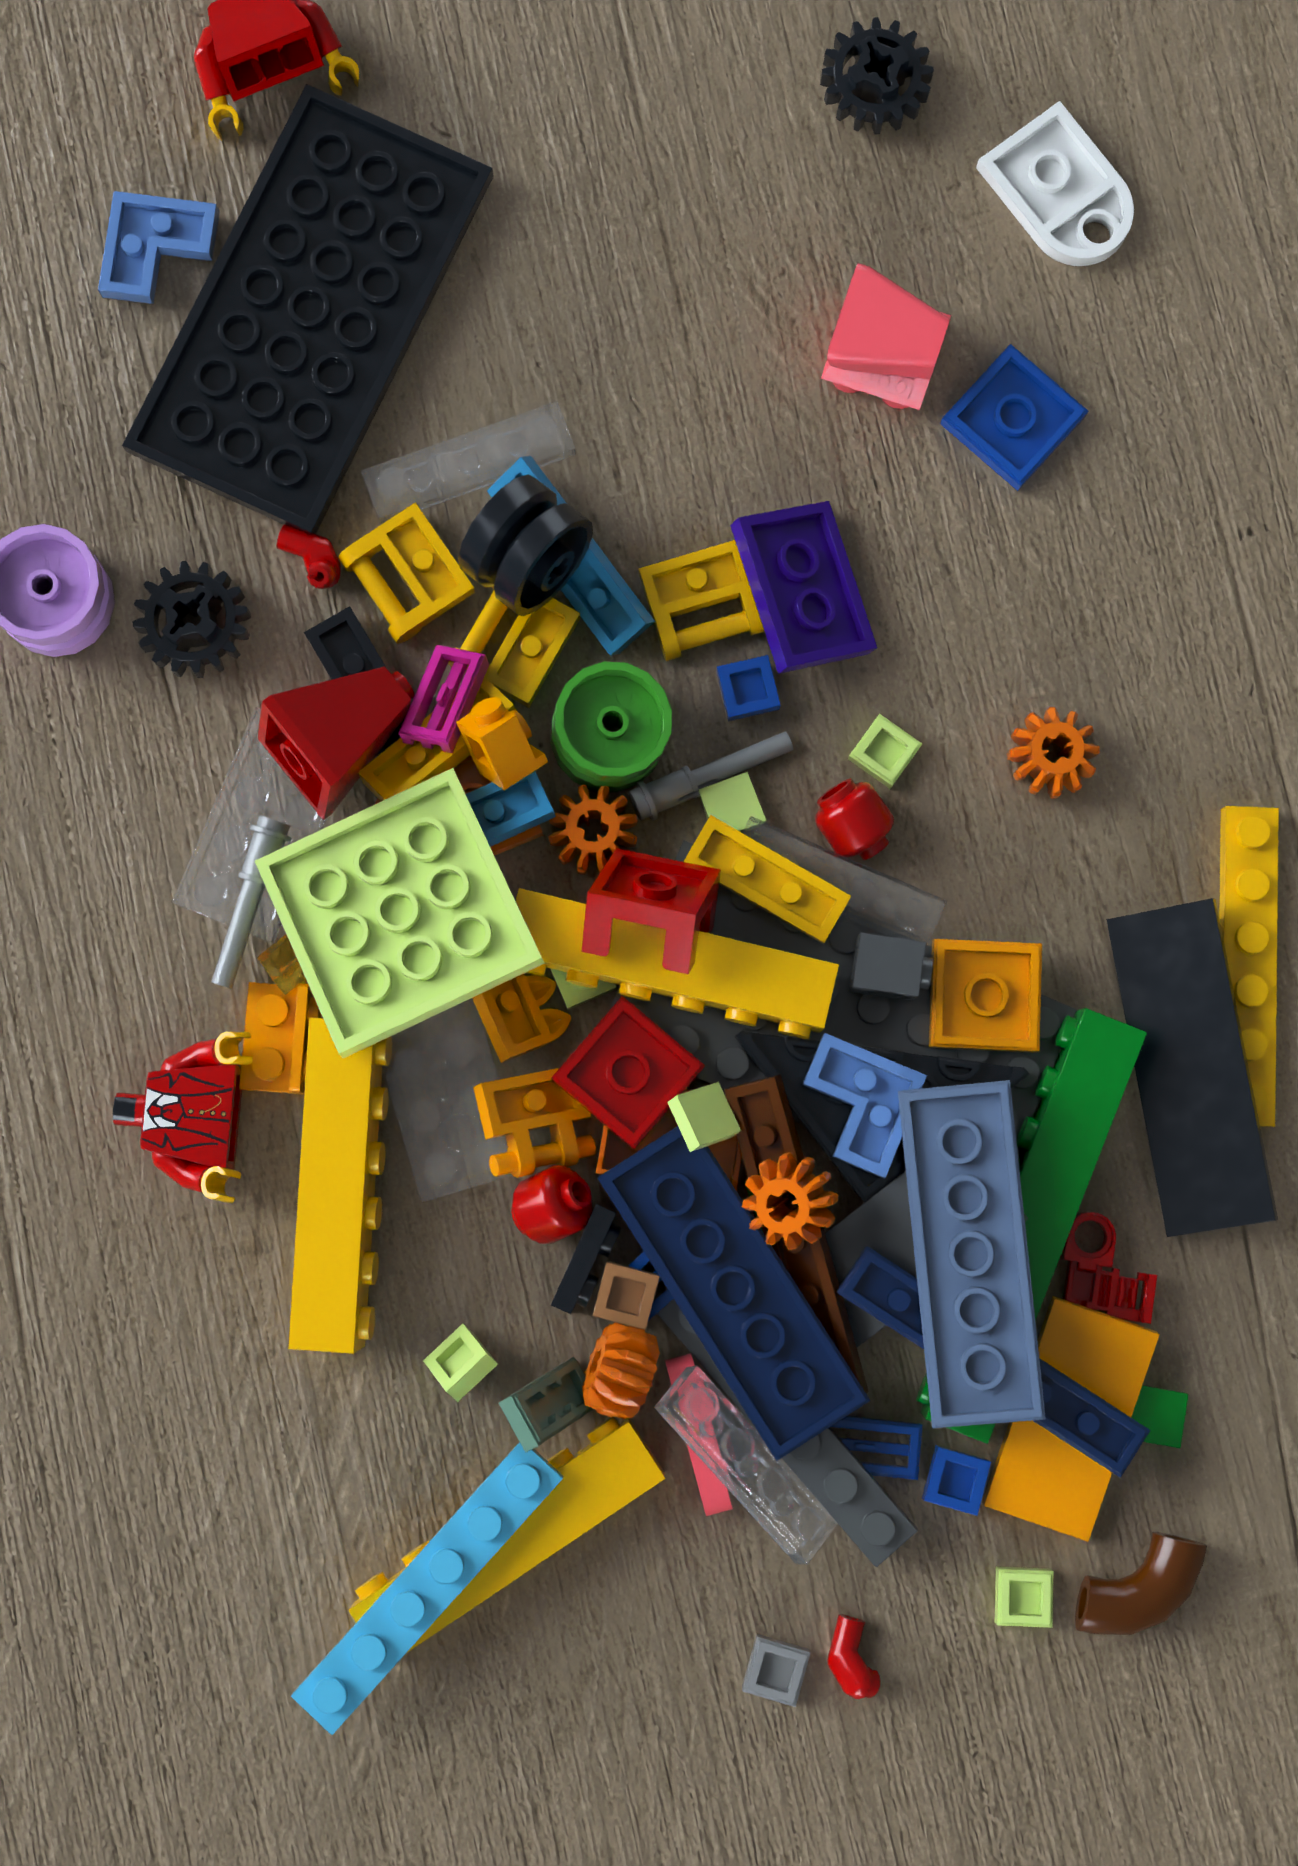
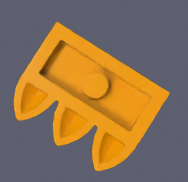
(514, 1015)

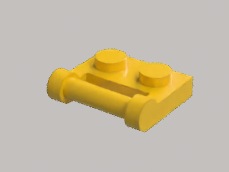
(422, 564)
(694, 584)
(527, 649)

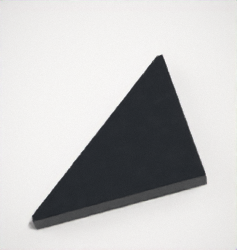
(827, 1116)

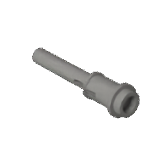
(685, 783)
(267, 838)

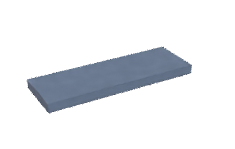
(971, 1254)

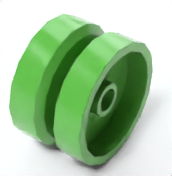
(617, 697)

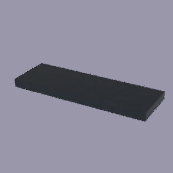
(1192, 1069)

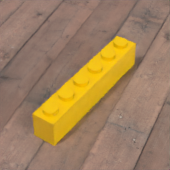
(726, 973)
(337, 1195)
(594, 1486)

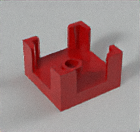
(654, 894)

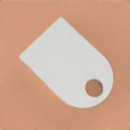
(1057, 184)

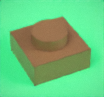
(626, 1295)

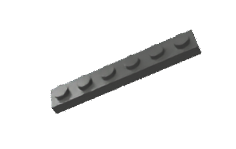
(825, 1469)

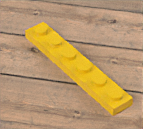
(1250, 938)

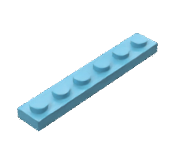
(426, 1587)

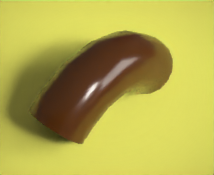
(1147, 1594)

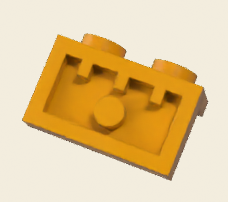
(277, 1038)

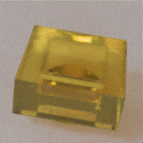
(282, 965)

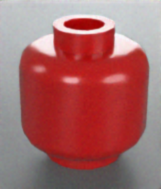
(854, 819)
(551, 1204)

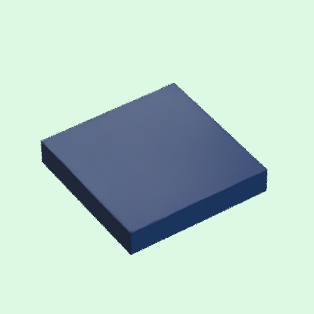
(1014, 417)

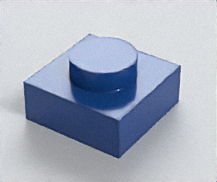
(748, 688)
(956, 1480)

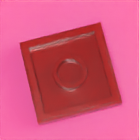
(627, 1072)

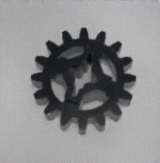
(884, 56)
(179, 636)

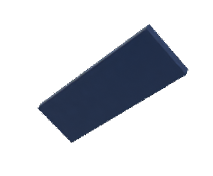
(734, 1292)

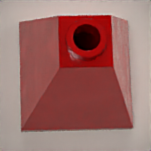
(333, 731)

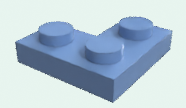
(145, 229)
(872, 1089)

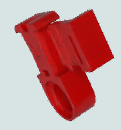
(1101, 1288)

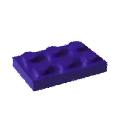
(803, 586)

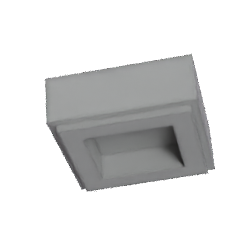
(776, 1670)

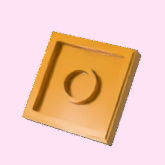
(985, 995)

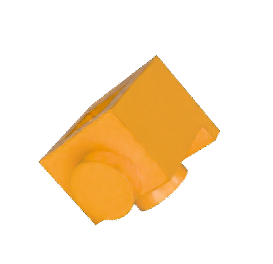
(500, 743)

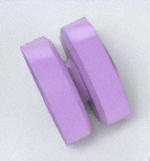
(80, 597)

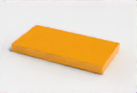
(1035, 1470)

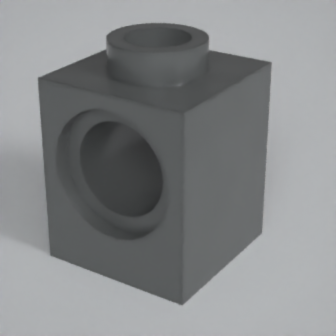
(889, 967)

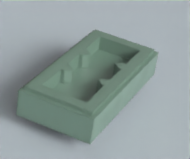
(546, 1404)

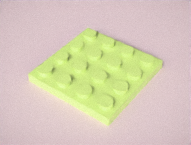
(398, 913)

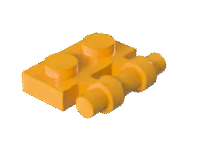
(525, 1104)

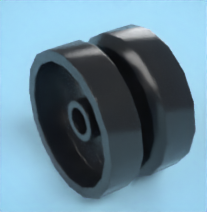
(525, 545)

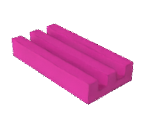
(449, 735)

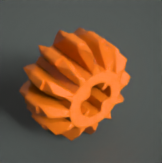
(1066, 769)
(581, 813)
(770, 1206)
(620, 1371)

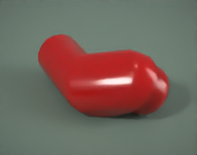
(317, 554)
(847, 1664)

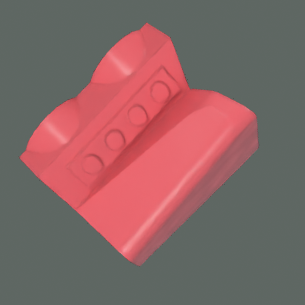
(884, 341)

